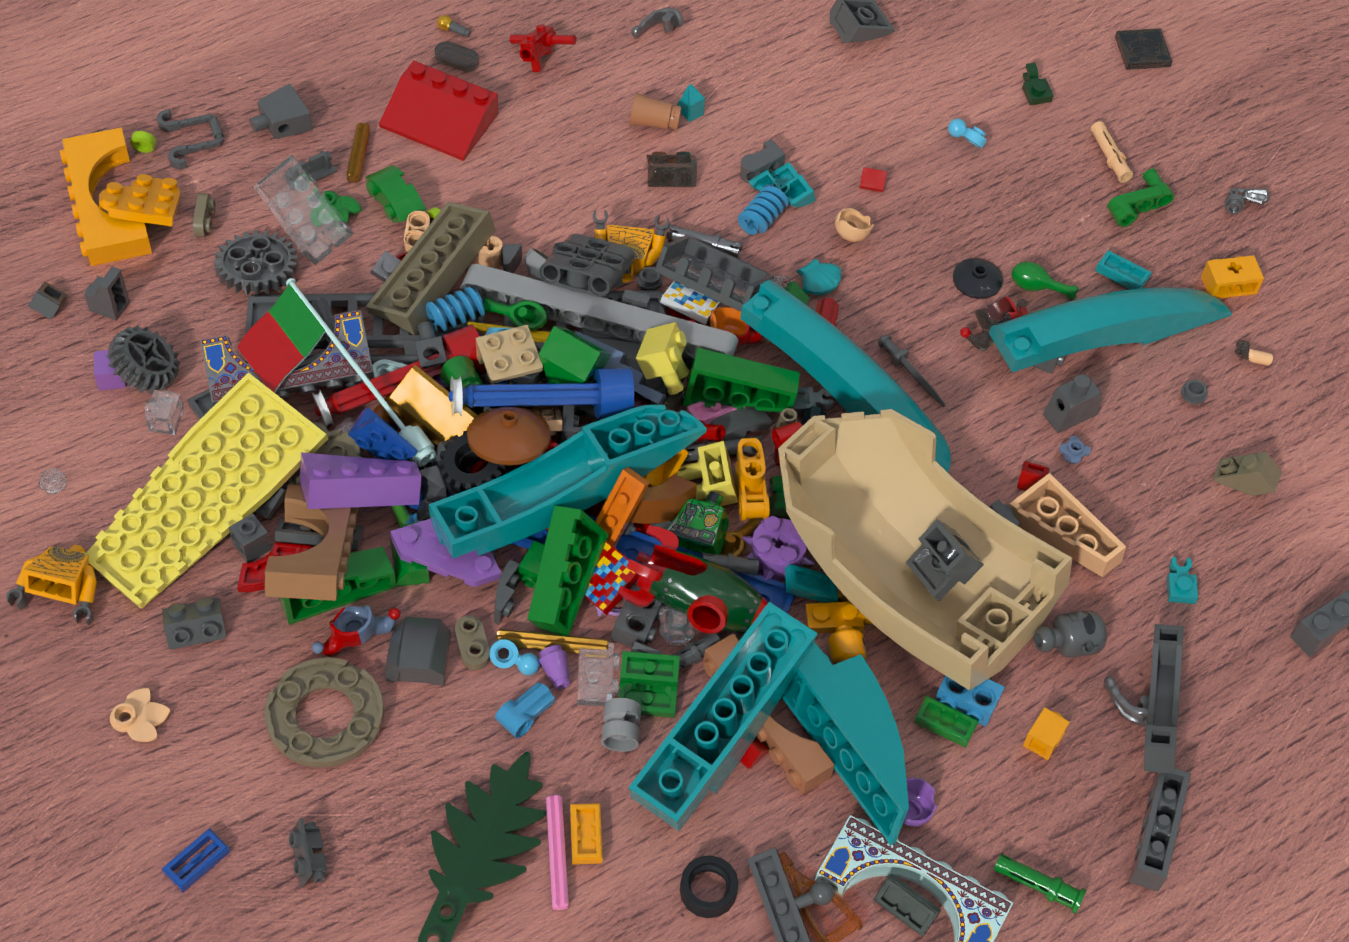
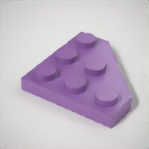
(420, 544)

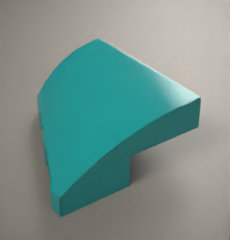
(789, 182)

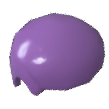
(920, 802)

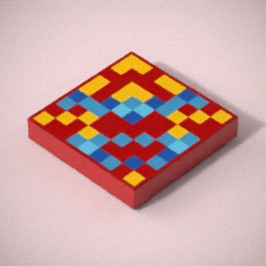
(608, 577)

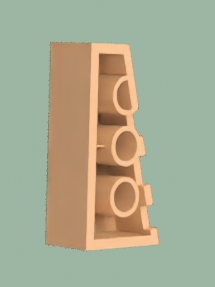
(1067, 525)

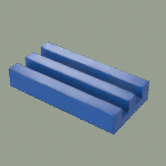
(203, 868)

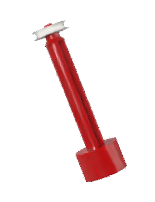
(455, 343)

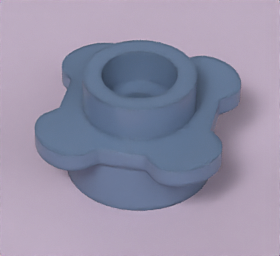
(1071, 455)

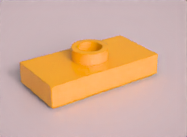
(586, 833)

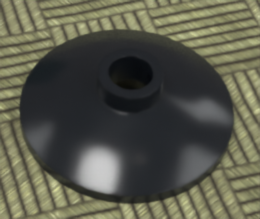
(977, 278)

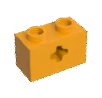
(1232, 277)

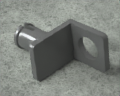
(429, 346)

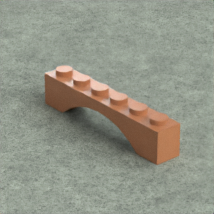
(800, 758)

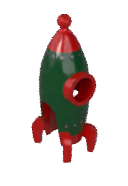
(694, 586)

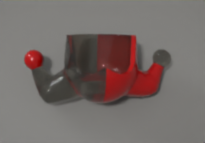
(994, 314)

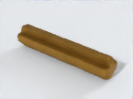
(358, 152)

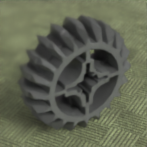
(143, 359)

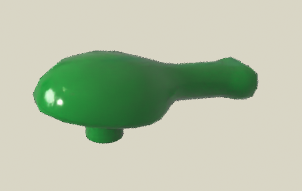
(1034, 277)
(521, 313)

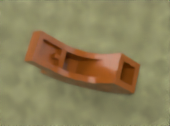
(663, 501)

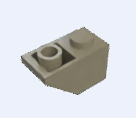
(1249, 473)

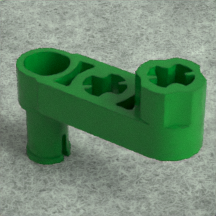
(1127, 206)

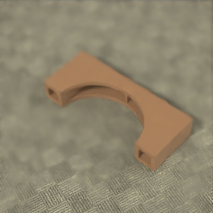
(322, 569)

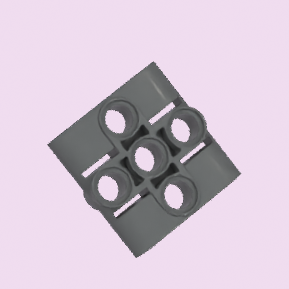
(587, 265)

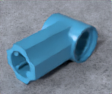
(519, 715)

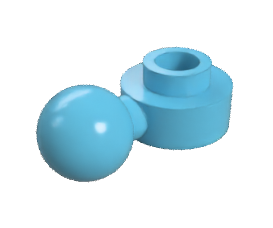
(958, 128)
(527, 663)

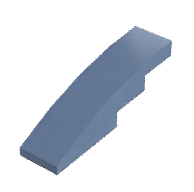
(617, 361)

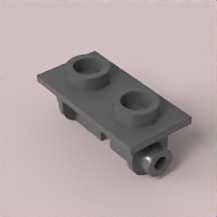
(320, 165)
(305, 840)

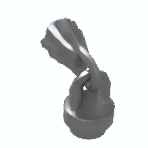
(1235, 203)

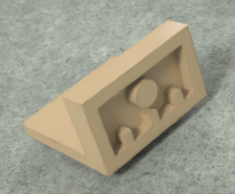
(508, 354)

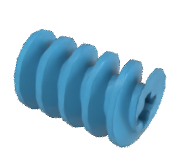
(763, 210)
(455, 307)

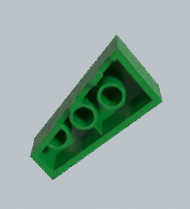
(739, 383)
(565, 569)

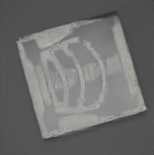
(1143, 49)

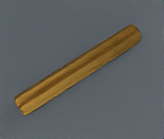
(540, 641)

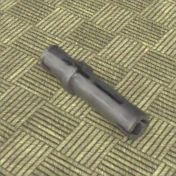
(724, 245)

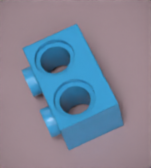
(966, 700)

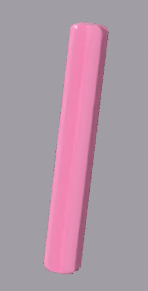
(557, 853)

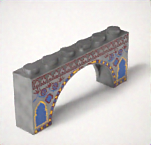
(331, 369)

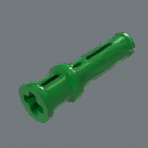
(1053, 888)

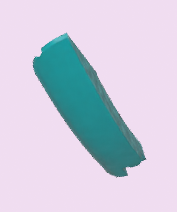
(1102, 321)
(833, 359)

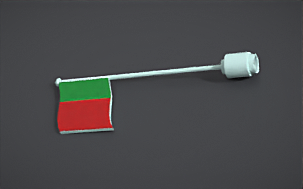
(287, 338)

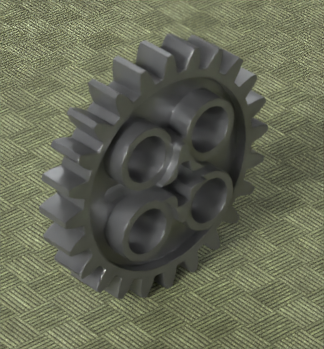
(256, 262)

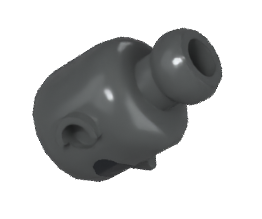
(1073, 634)

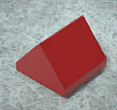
(873, 179)
(754, 754)

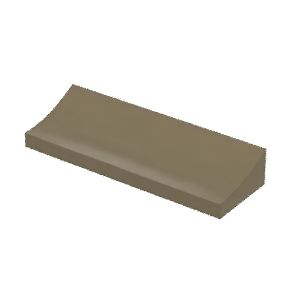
(432, 265)

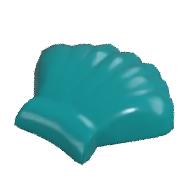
(819, 277)

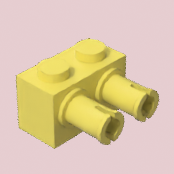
(662, 356)
(716, 471)

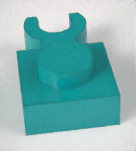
(1180, 584)

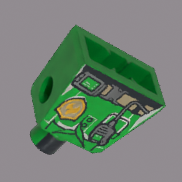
(701, 525)

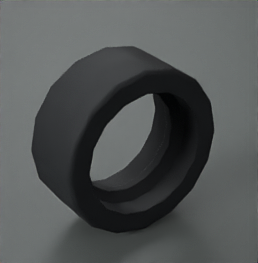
(714, 865)

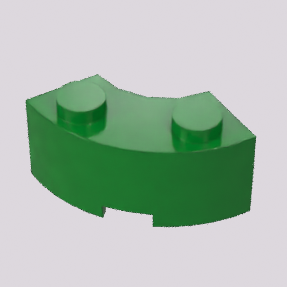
(393, 193)

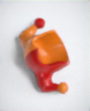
(729, 320)

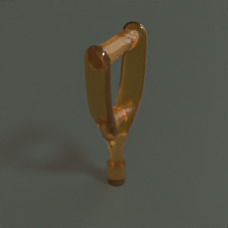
(839, 933)

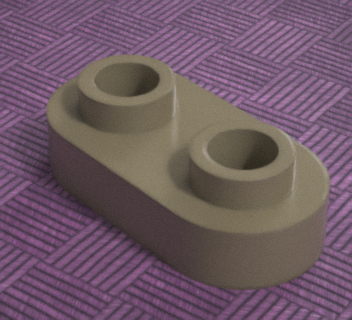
(202, 221)
(472, 640)

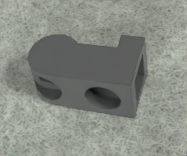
(767, 159)

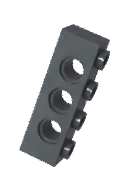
(1159, 829)

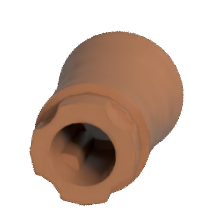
(654, 113)

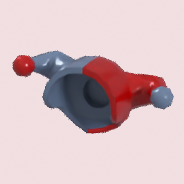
(355, 627)

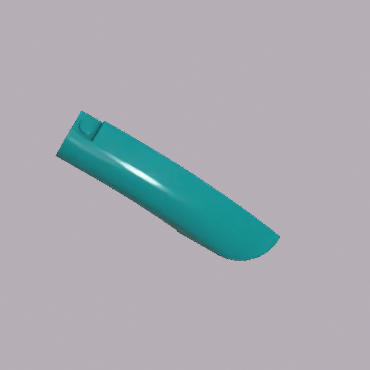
(569, 476)

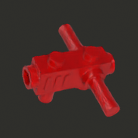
(539, 43)

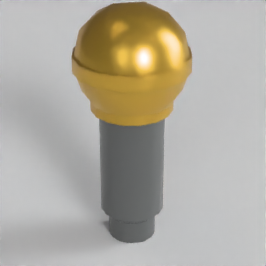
(445, 23)

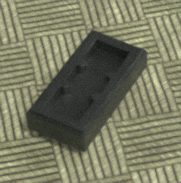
(907, 905)

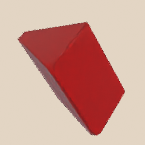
(1031, 474)

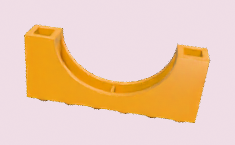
(88, 161)

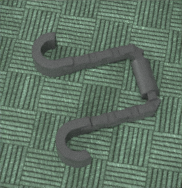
(184, 150)

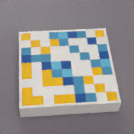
(689, 302)

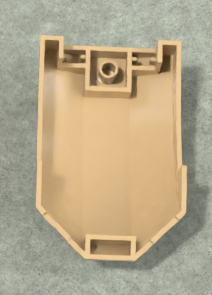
(862, 500)

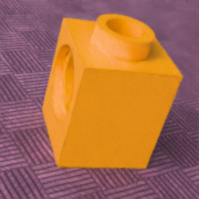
(1046, 733)

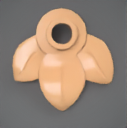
(143, 716)

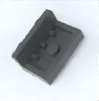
(193, 623)

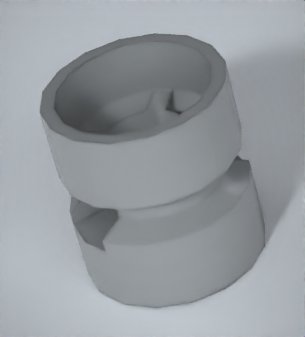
(621, 724)

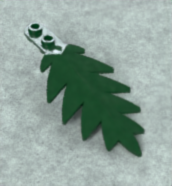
(481, 845)

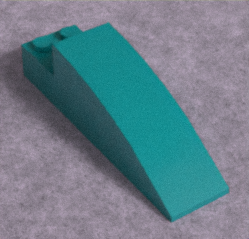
(723, 718)
(856, 729)

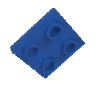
(380, 438)

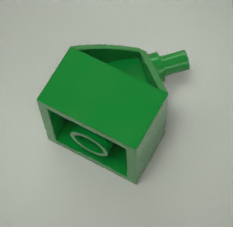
(570, 357)

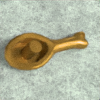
(733, 540)

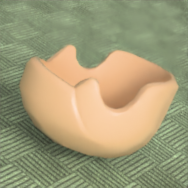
(853, 225)

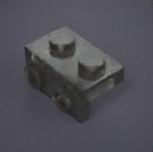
(671, 170)

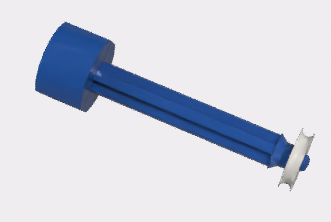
(609, 393)

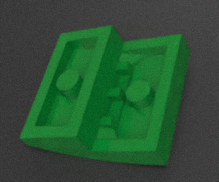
(650, 682)

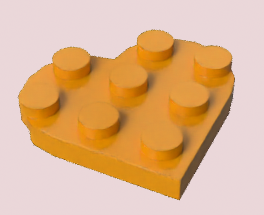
(143, 201)

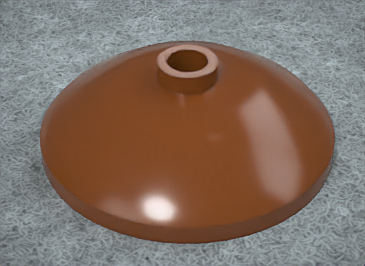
(508, 435)

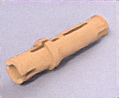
(1115, 159)

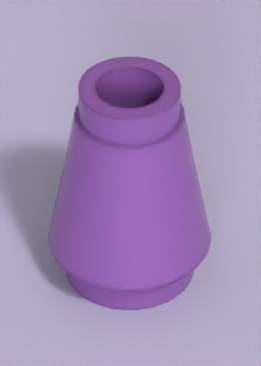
(555, 665)

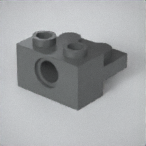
(955, 558)

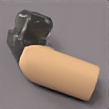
(1243, 351)

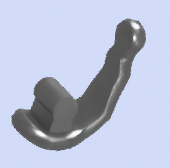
(668, 17)
(1136, 715)

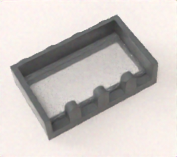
(710, 271)

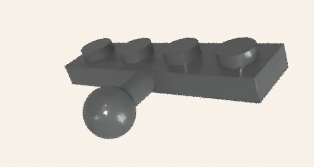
(779, 898)

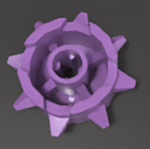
(777, 546)

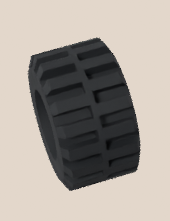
(458, 458)

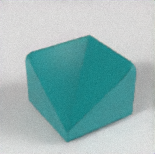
(692, 103)

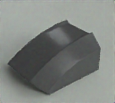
(859, 20)
(418, 651)

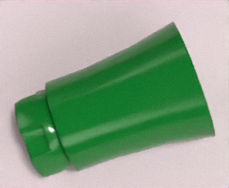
(458, 367)

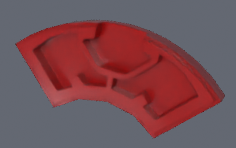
(253, 574)

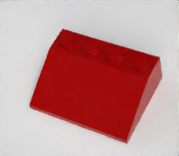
(439, 110)

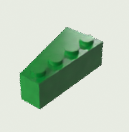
(366, 576)

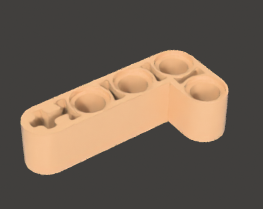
(419, 221)

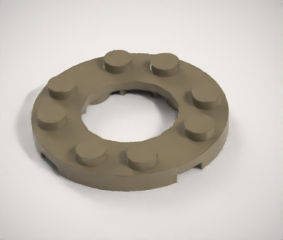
(310, 677)

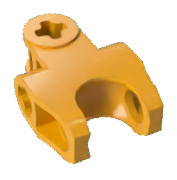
(750, 482)

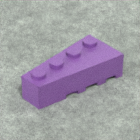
(357, 481)

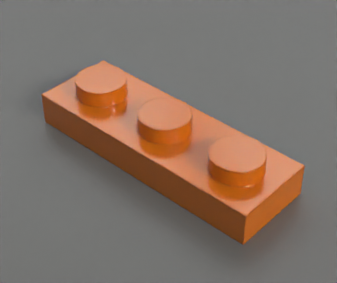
(621, 504)

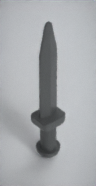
(900, 358)

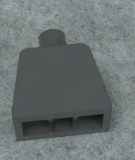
(282, 114)
(1073, 403)

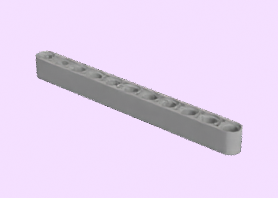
(592, 311)

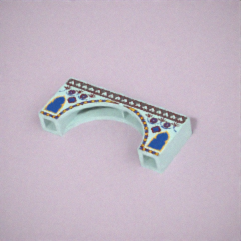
(865, 853)

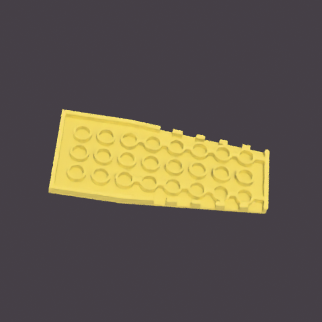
(207, 484)

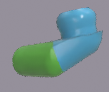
(402, 515)

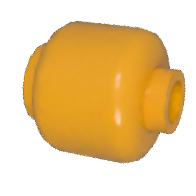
(846, 644)

